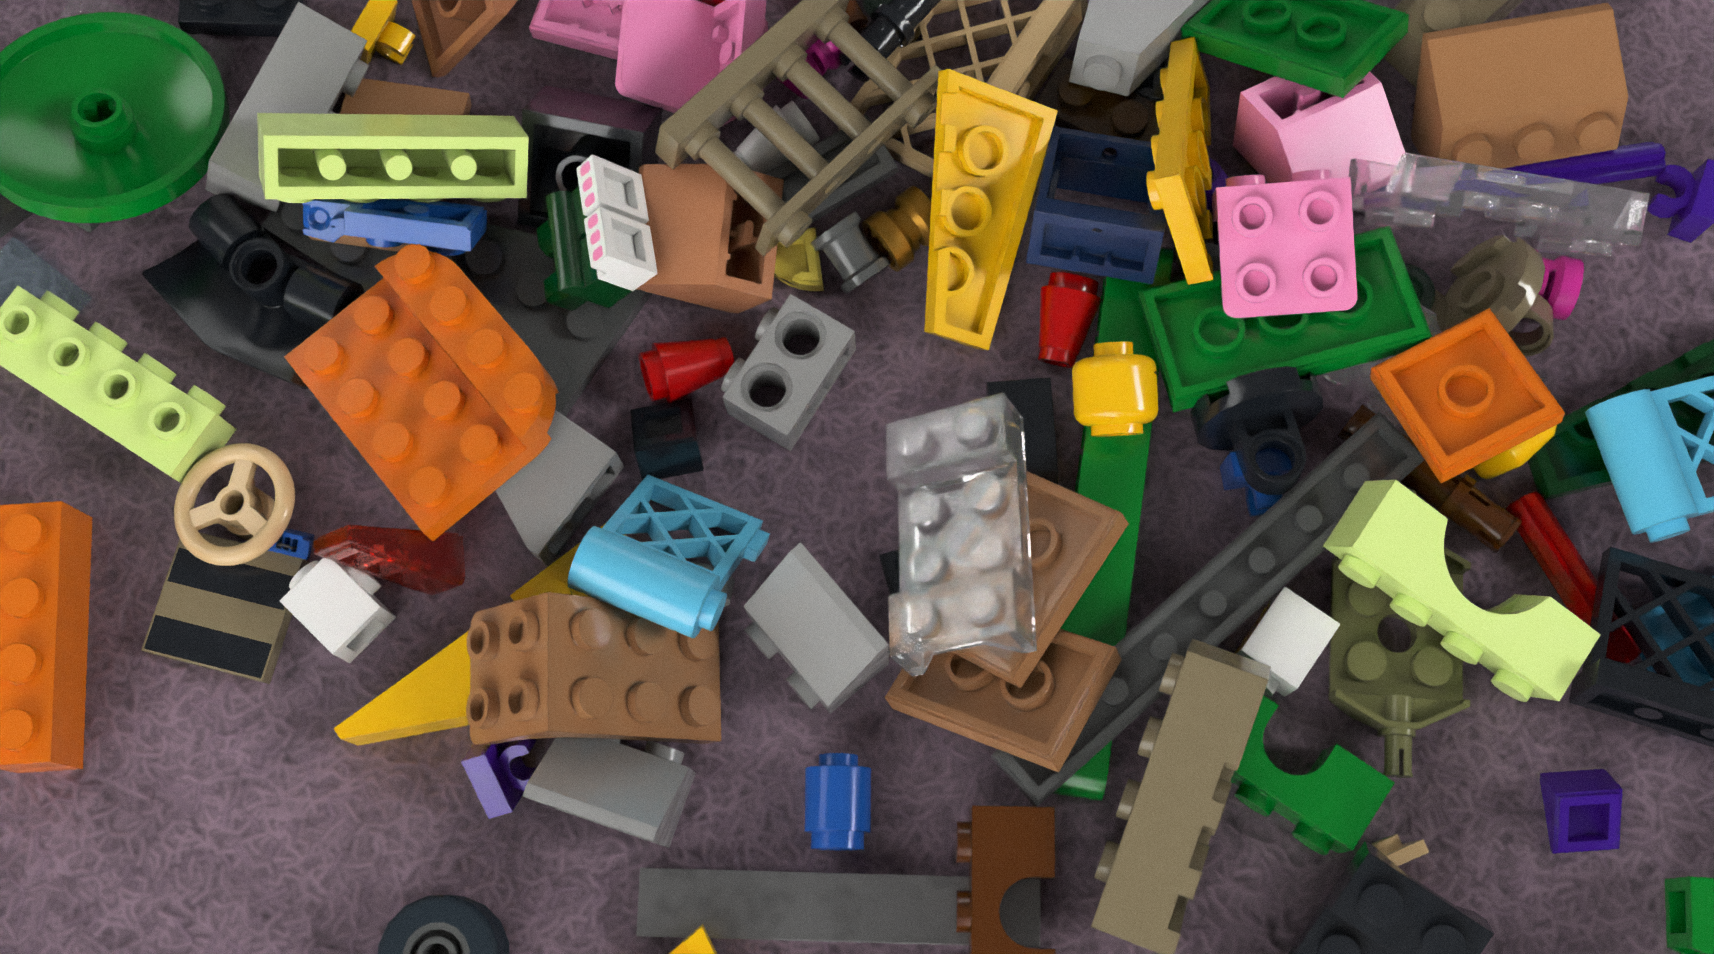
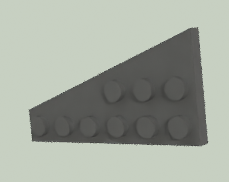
(510, 275)

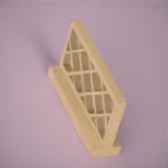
(1021, 71)

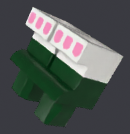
(597, 237)

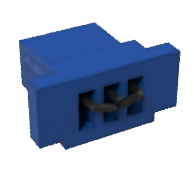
(294, 544)

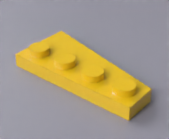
(1183, 159)
(982, 191)

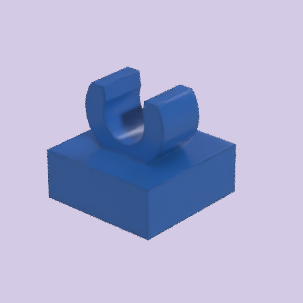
(1271, 462)

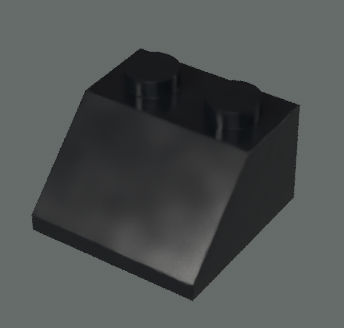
(572, 126)

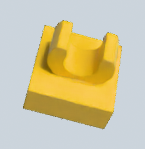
(381, 33)

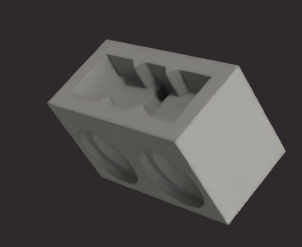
(802, 377)

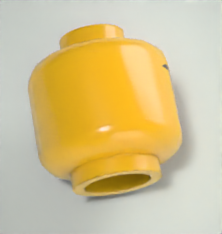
(1115, 390)

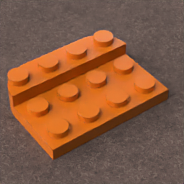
(430, 387)

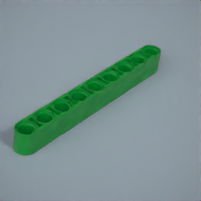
(1114, 475)

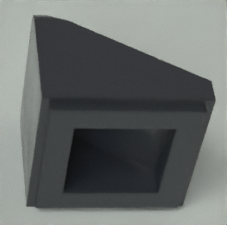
(666, 439)

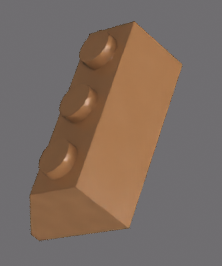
(1521, 89)

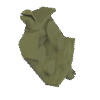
(1387, 687)

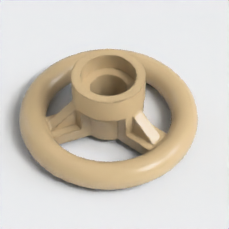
(259, 519)

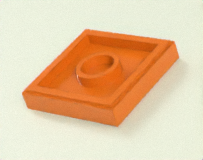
(1466, 395)

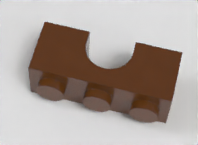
(1001, 849)

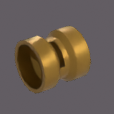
(901, 230)

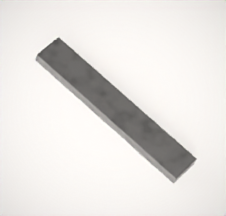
(821, 906)

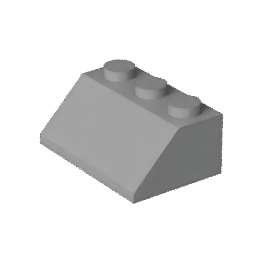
(302, 74)

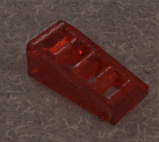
(398, 556)

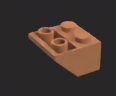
(706, 238)

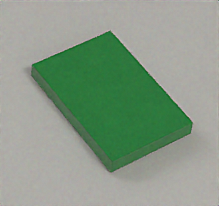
(1302, 41)

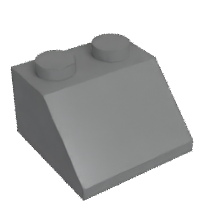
(815, 631)
(615, 785)

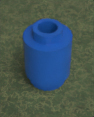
(837, 802)

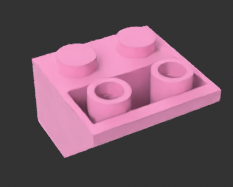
(1299, 128)

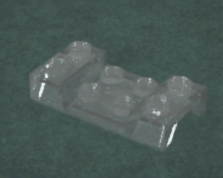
(1557, 212)
(960, 533)

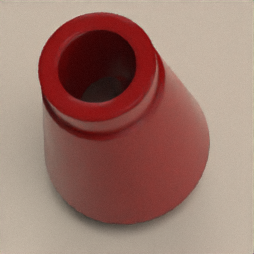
(1065, 317)
(684, 366)

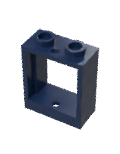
(1092, 236)

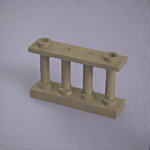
(739, 93)

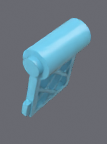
(1651, 458)
(654, 575)

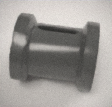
(850, 252)

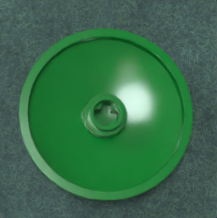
(106, 117)

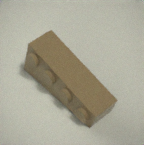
(1179, 796)

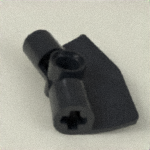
(221, 297)

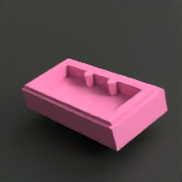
(580, 24)

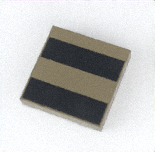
(224, 614)

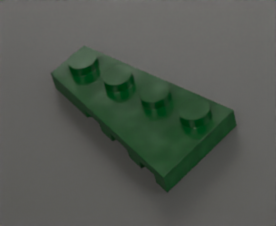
(1572, 457)

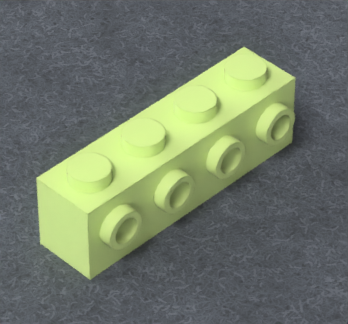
(391, 157)
(106, 387)

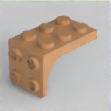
(588, 672)

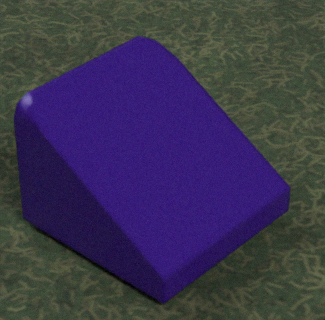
(1582, 810)

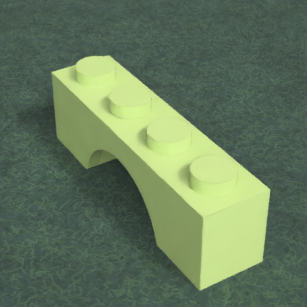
(1398, 545)

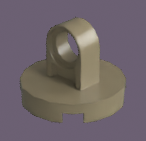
(1507, 281)

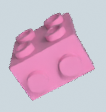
(681, 45)
(1286, 245)

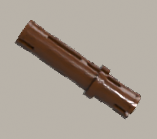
(1453, 498)

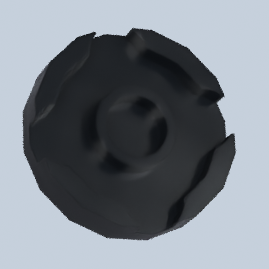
(1259, 414)

